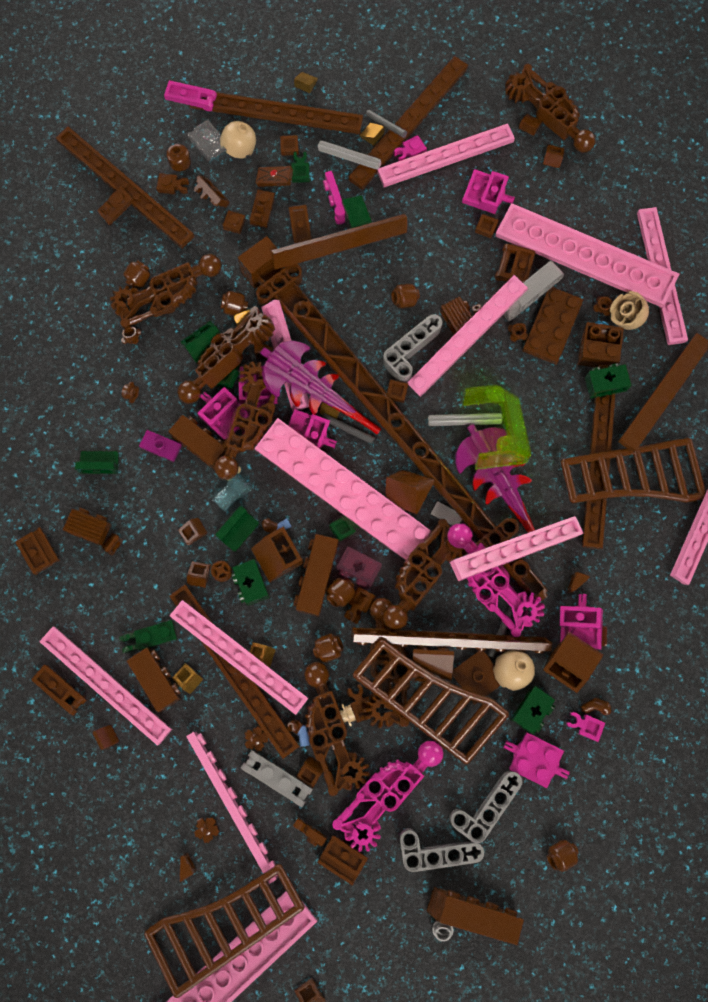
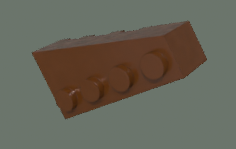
(474, 916)

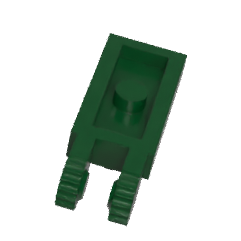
(150, 636)

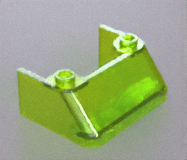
(514, 447)

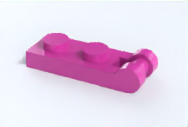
(190, 95)
(334, 197)

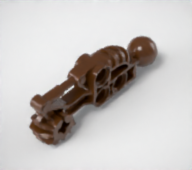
(552, 107)
(176, 292)
(226, 354)
(252, 431)
(410, 575)
(387, 718)
(318, 723)

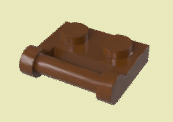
(521, 266)

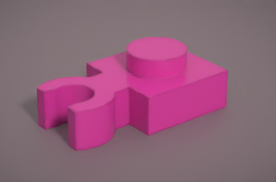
(410, 148)
(589, 726)

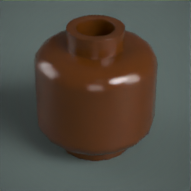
(178, 157)
(136, 274)
(405, 295)
(233, 303)
(340, 592)
(328, 648)
(562, 855)

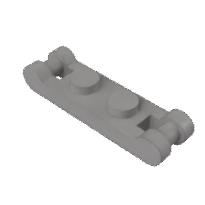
(276, 778)

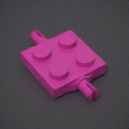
(536, 759)

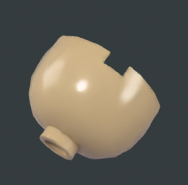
(238, 139)
(629, 310)
(514, 669)

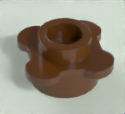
(603, 301)
(521, 327)
(130, 335)
(130, 392)

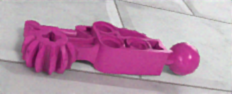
(461, 537)
(429, 755)

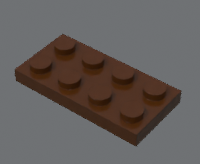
(553, 325)

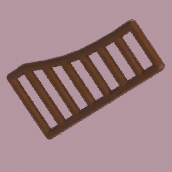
(627, 491)
(447, 687)
(229, 955)

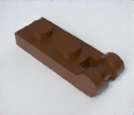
(58, 689)

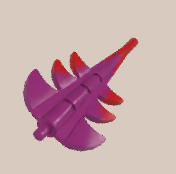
(285, 366)
(503, 483)

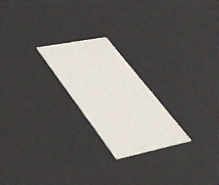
(444, 512)

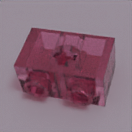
(354, 558)

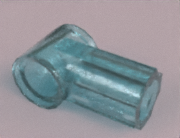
(236, 488)

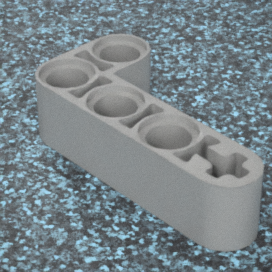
(537, 285)
(414, 344)
(489, 803)
(442, 851)

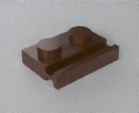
(37, 551)
(342, 860)

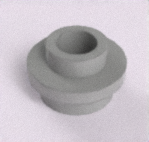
(442, 931)

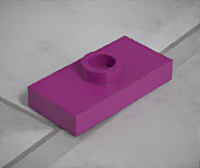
(160, 446)

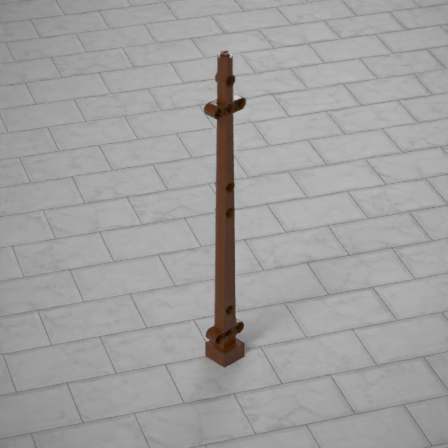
(258, 270)

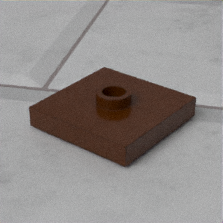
(476, 675)

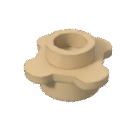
(347, 714)

